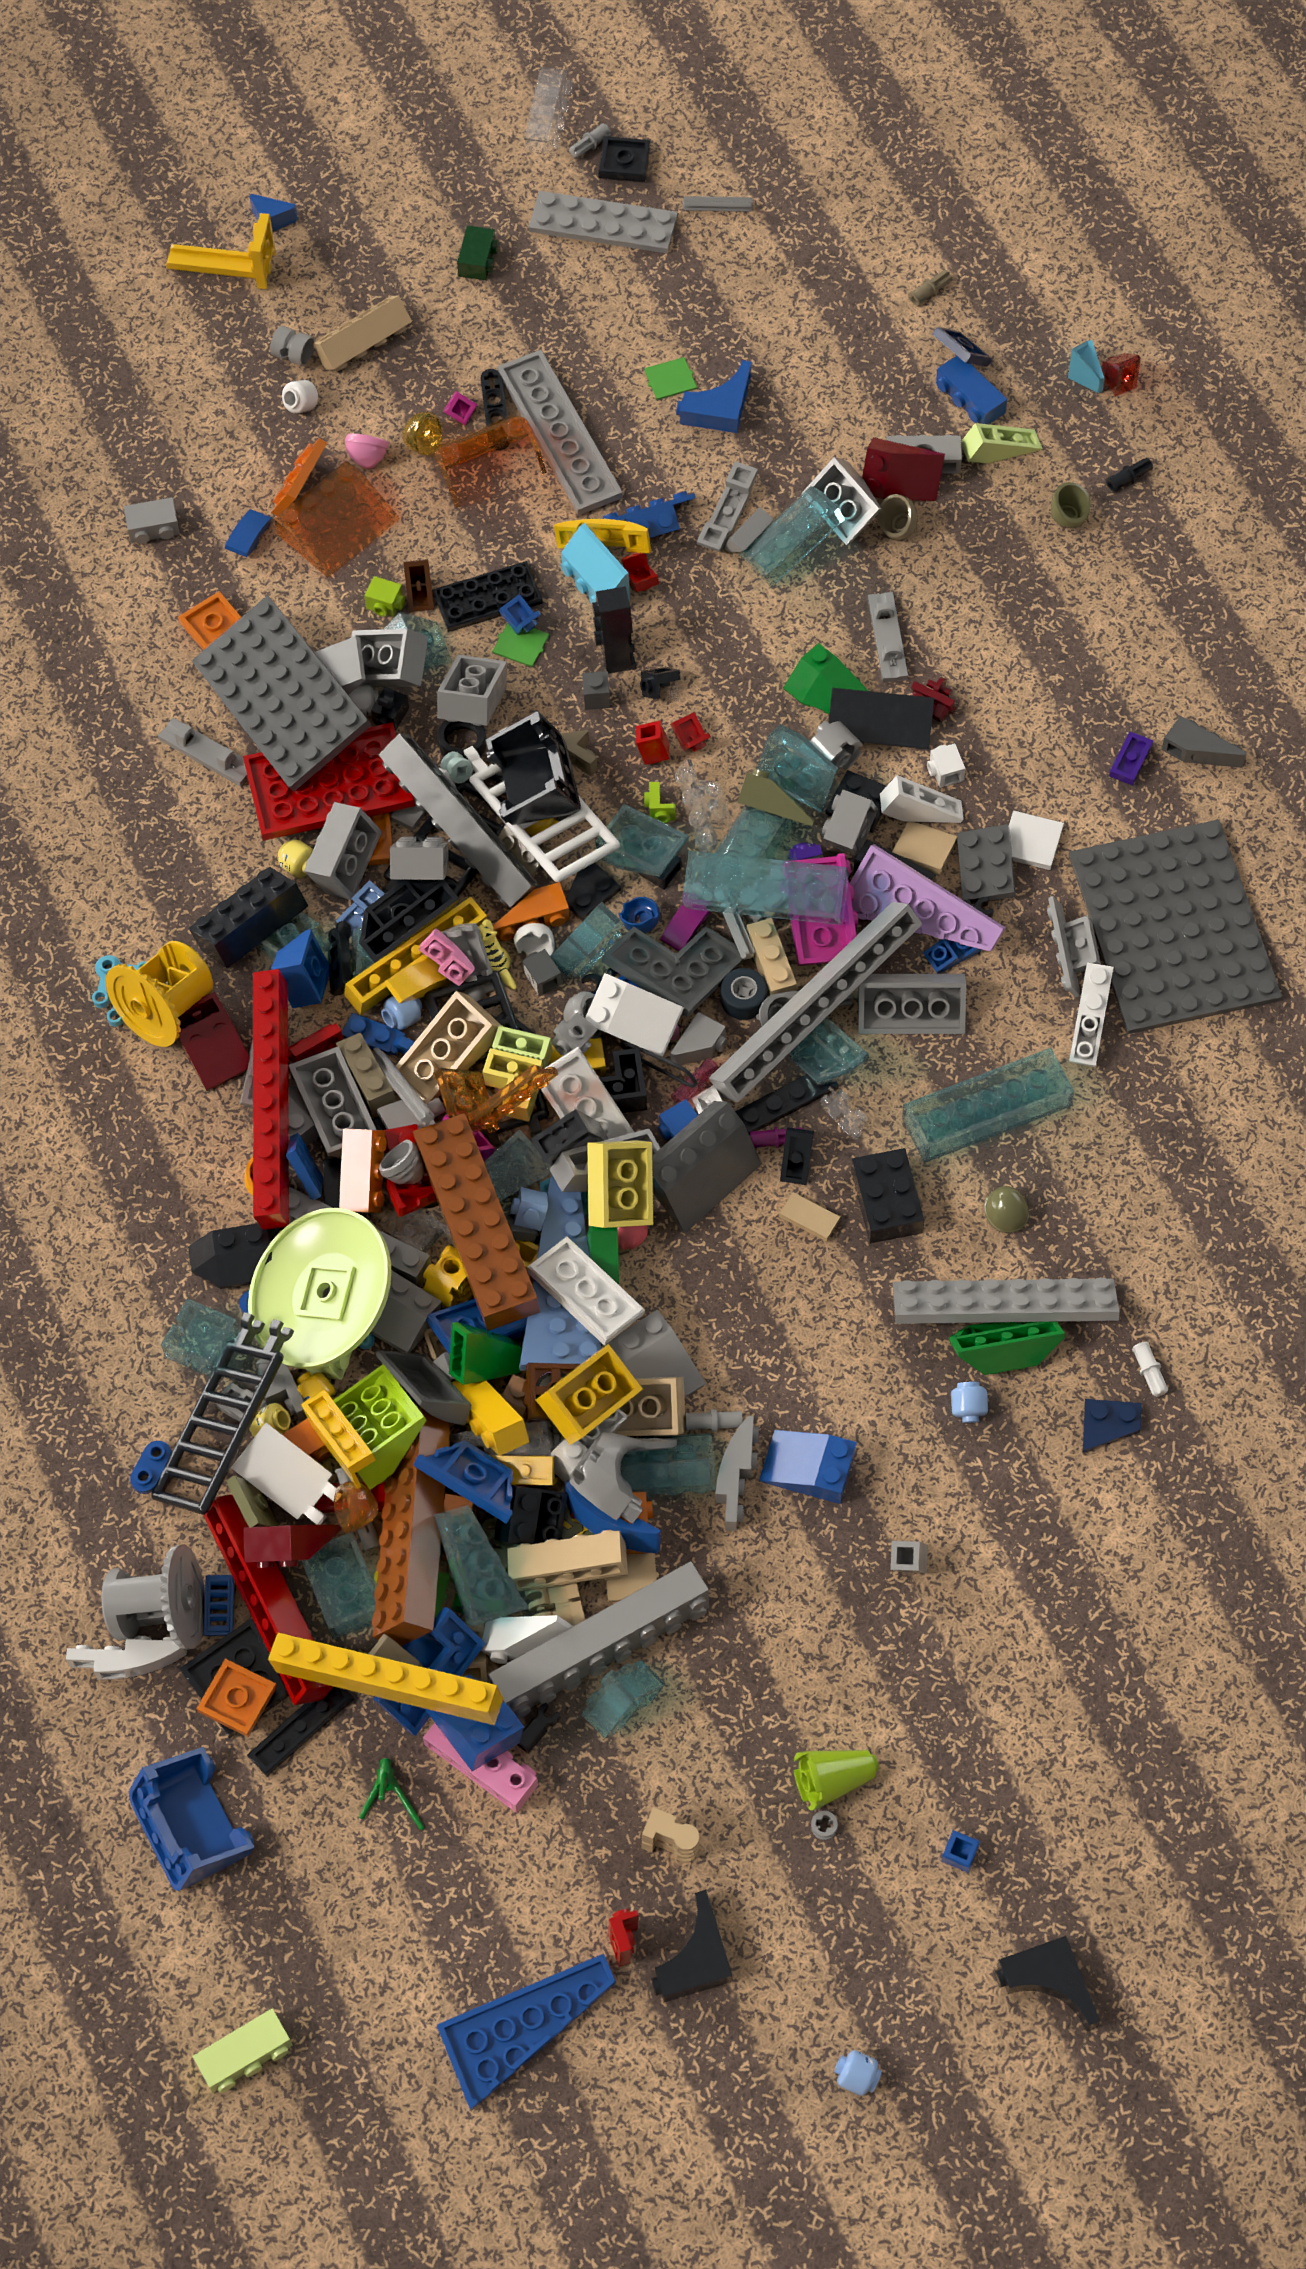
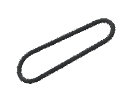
(664, 1060)

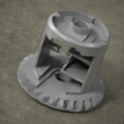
(165, 1598)

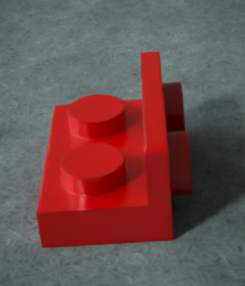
(315, 1043)
(621, 1936)

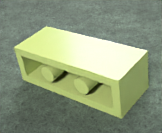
(243, 2052)

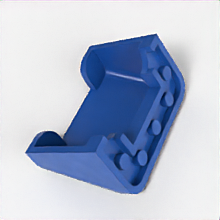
(186, 1819)

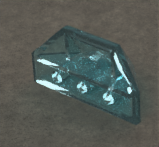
(828, 1054)

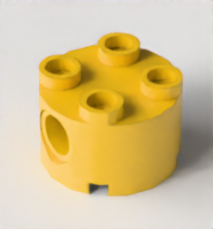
(447, 1279)

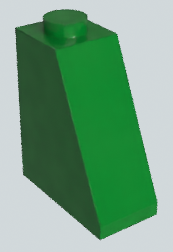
(604, 1249)
(481, 1354)

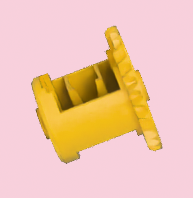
(149, 1004)

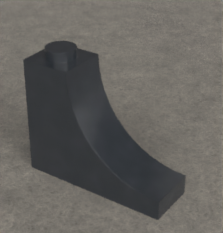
(700, 1963)
(1052, 1971)

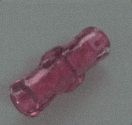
(706, 1069)

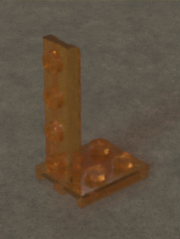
(466, 1093)

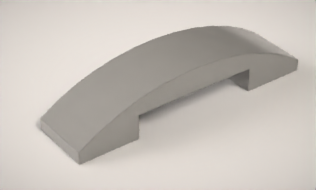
(729, 508)

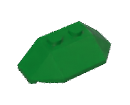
(1006, 1345)

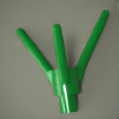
(386, 1782)

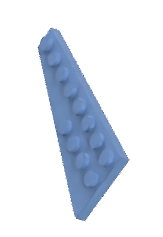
(554, 1332)

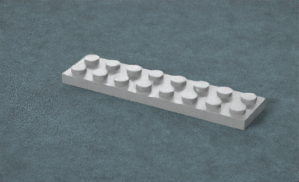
(560, 432)
(1005, 1301)

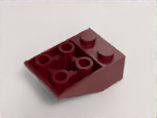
(212, 1042)

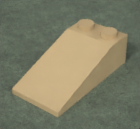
(451, 1041)

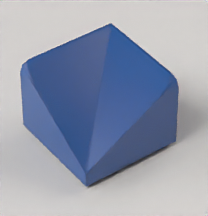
(960, 1851)

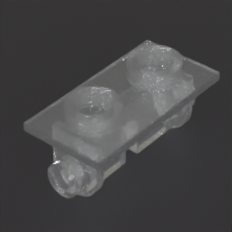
(853, 1120)

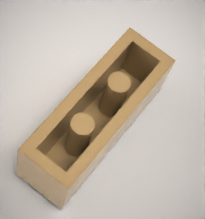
(771, 957)

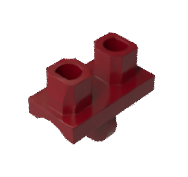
(942, 703)

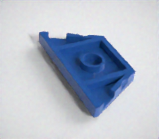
(472, 1476)

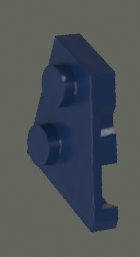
(1109, 1421)

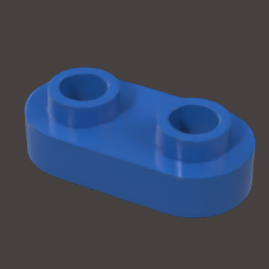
(150, 1466)

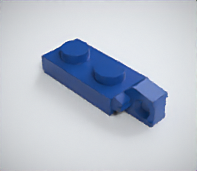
(377, 1035)

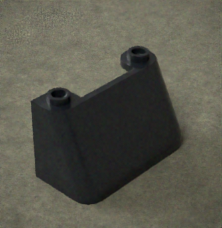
(534, 771)

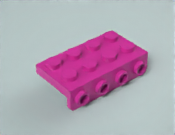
(821, 942)

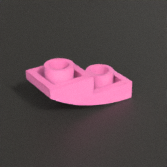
(451, 959)

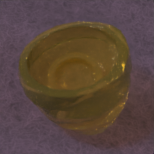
(422, 433)

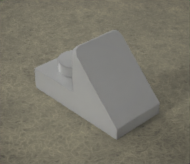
(285, 1389)

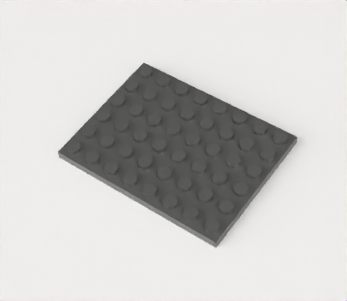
(1174, 926)

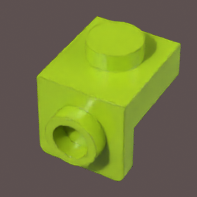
(658, 811)

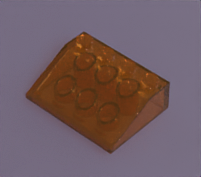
(335, 519)

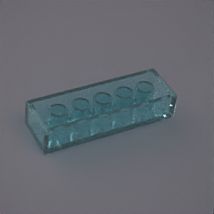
(765, 887)
(987, 1105)

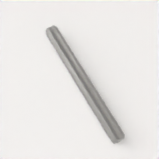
(403, 1088)

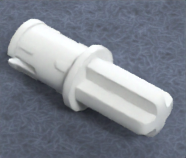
(1150, 1369)

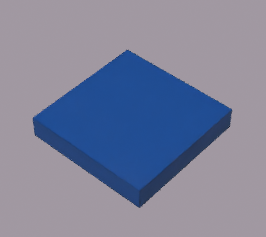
(305, 1166)

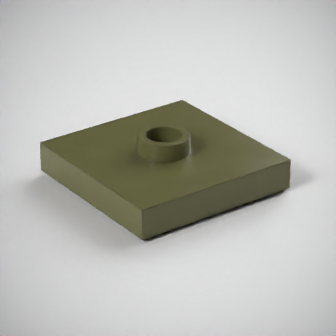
(251, 1503)

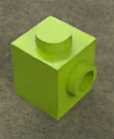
(384, 597)

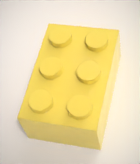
(620, 1183)

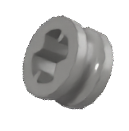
(830, 1832)

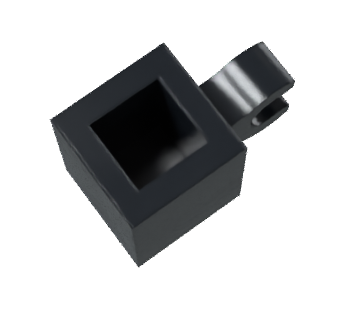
(389, 708)

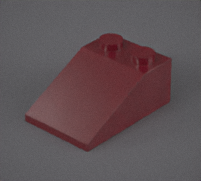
(902, 470)
(285, 1543)

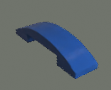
(637, 1536)

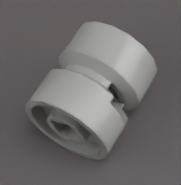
(290, 345)

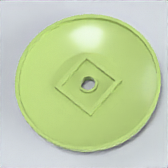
(307, 1257)

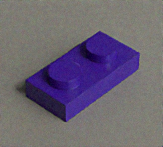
(1131, 758)

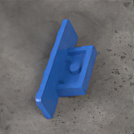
(658, 518)

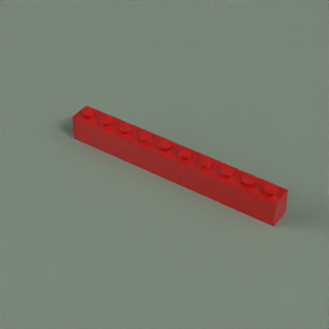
(270, 1100)

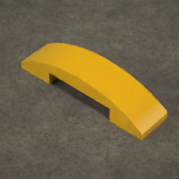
(609, 532)

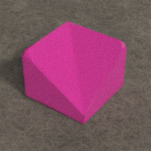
(460, 408)

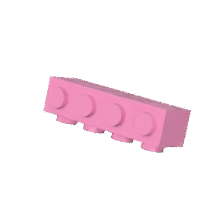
(499, 1777)

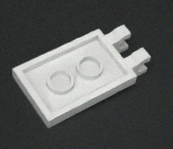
(285, 1474)

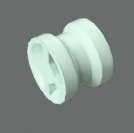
(457, 767)

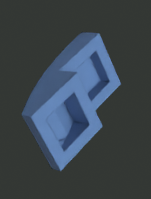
(362, 899)

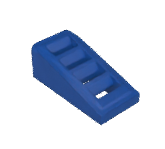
(219, 1581)

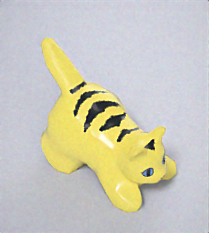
(497, 955)

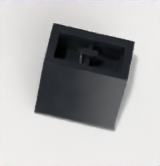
(535, 1516)

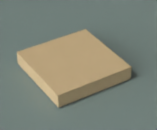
(925, 846)

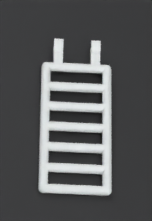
(531, 843)

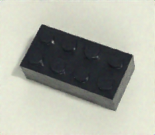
(248, 917)

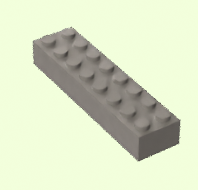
(602, 1639)

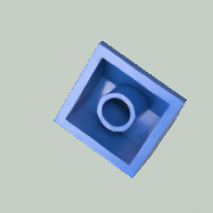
(303, 969)

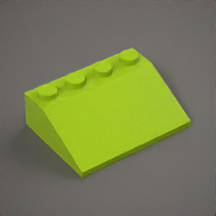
(384, 1421)

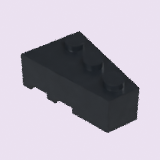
(614, 628)

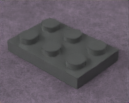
(986, 864)

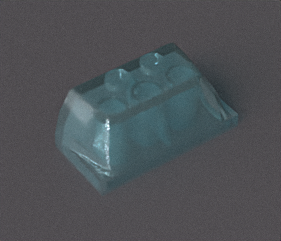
(755, 834)

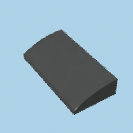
(427, 1385)

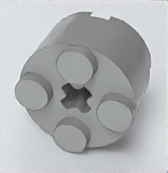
(837, 744)

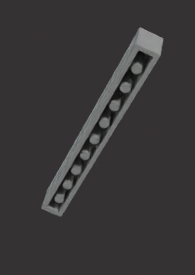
(815, 1001)

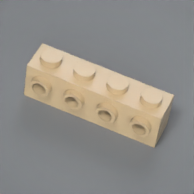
(361, 333)
(567, 1560)

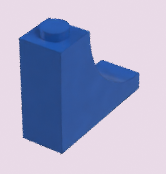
(718, 407)

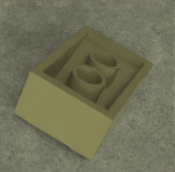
(767, 795)

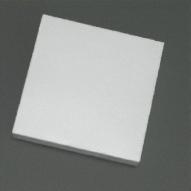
(1034, 839)

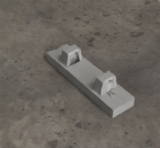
(887, 637)
(204, 751)

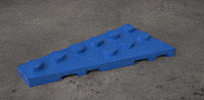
(507, 2032)

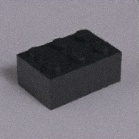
(887, 1195)

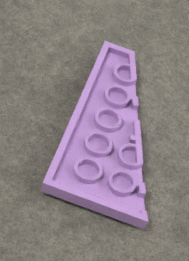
(942, 914)

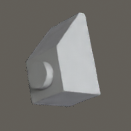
(699, 1041)

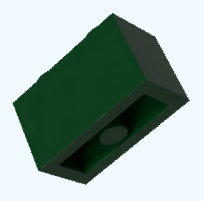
(477, 252)

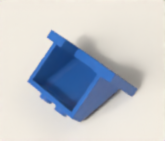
(445, 1649)

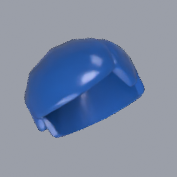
(644, 908)

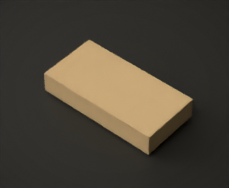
(809, 1216)

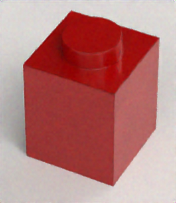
(652, 742)

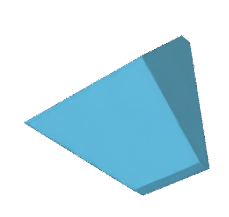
(1085, 367)

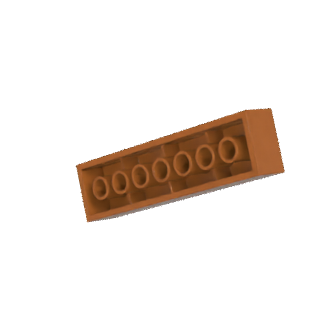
(476, 1222)
(410, 1542)

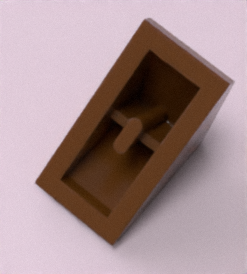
(418, 585)

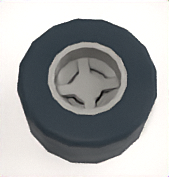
(740, 984)

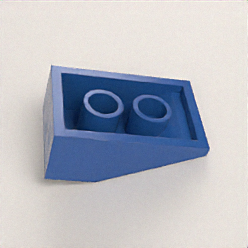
(809, 1464)
(480, 1741)

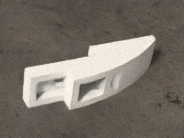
(1091, 1014)
(138, 1658)

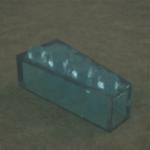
(477, 1570)

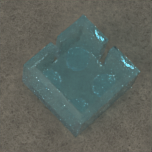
(203, 1337)

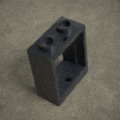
(574, 1128)

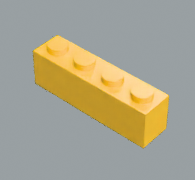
(493, 1418)

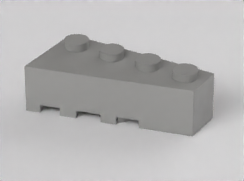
(571, 1166)

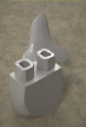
(599, 1474)

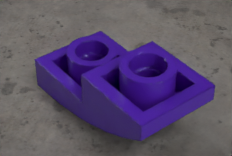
(805, 851)

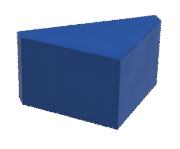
(280, 212)

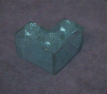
(621, 1696)

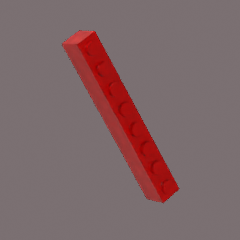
(263, 1592)

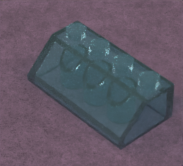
(792, 535)
(672, 1470)

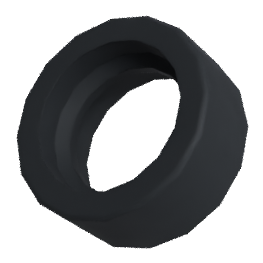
(448, 727)

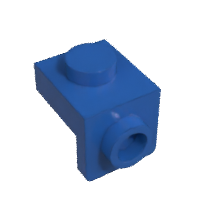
(519, 615)

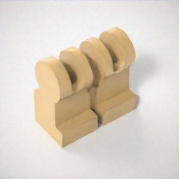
(562, 1597)
(665, 1833)

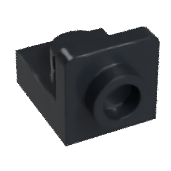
(655, 678)

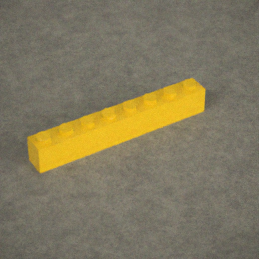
(386, 1678)

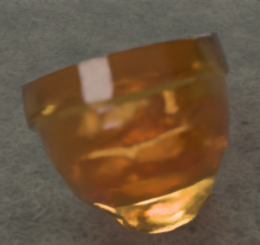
(354, 1506)

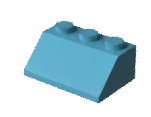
(592, 564)

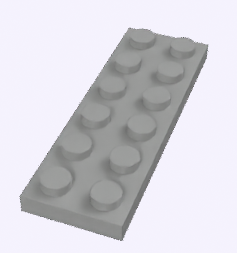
(603, 222)

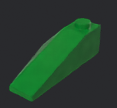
(817, 675)

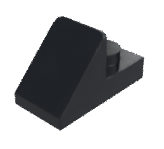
(796, 1156)

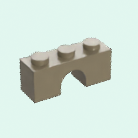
(367, 1073)

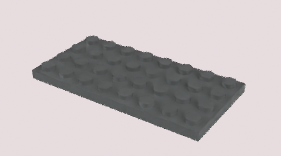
(281, 693)

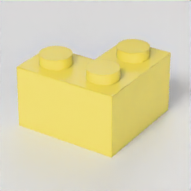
(502, 1069)

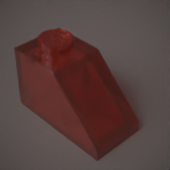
(1121, 372)

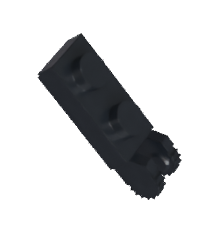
(339, 957)

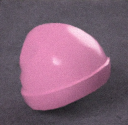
(366, 449)

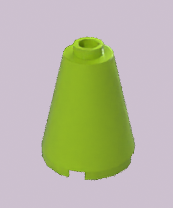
(831, 1774)

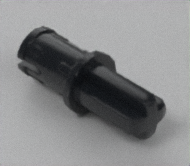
(1129, 474)

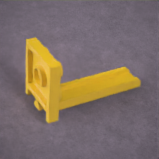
(250, 264)

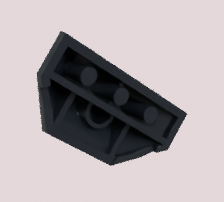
(403, 914)
(230, 1254)

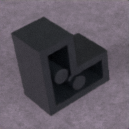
(628, 1083)

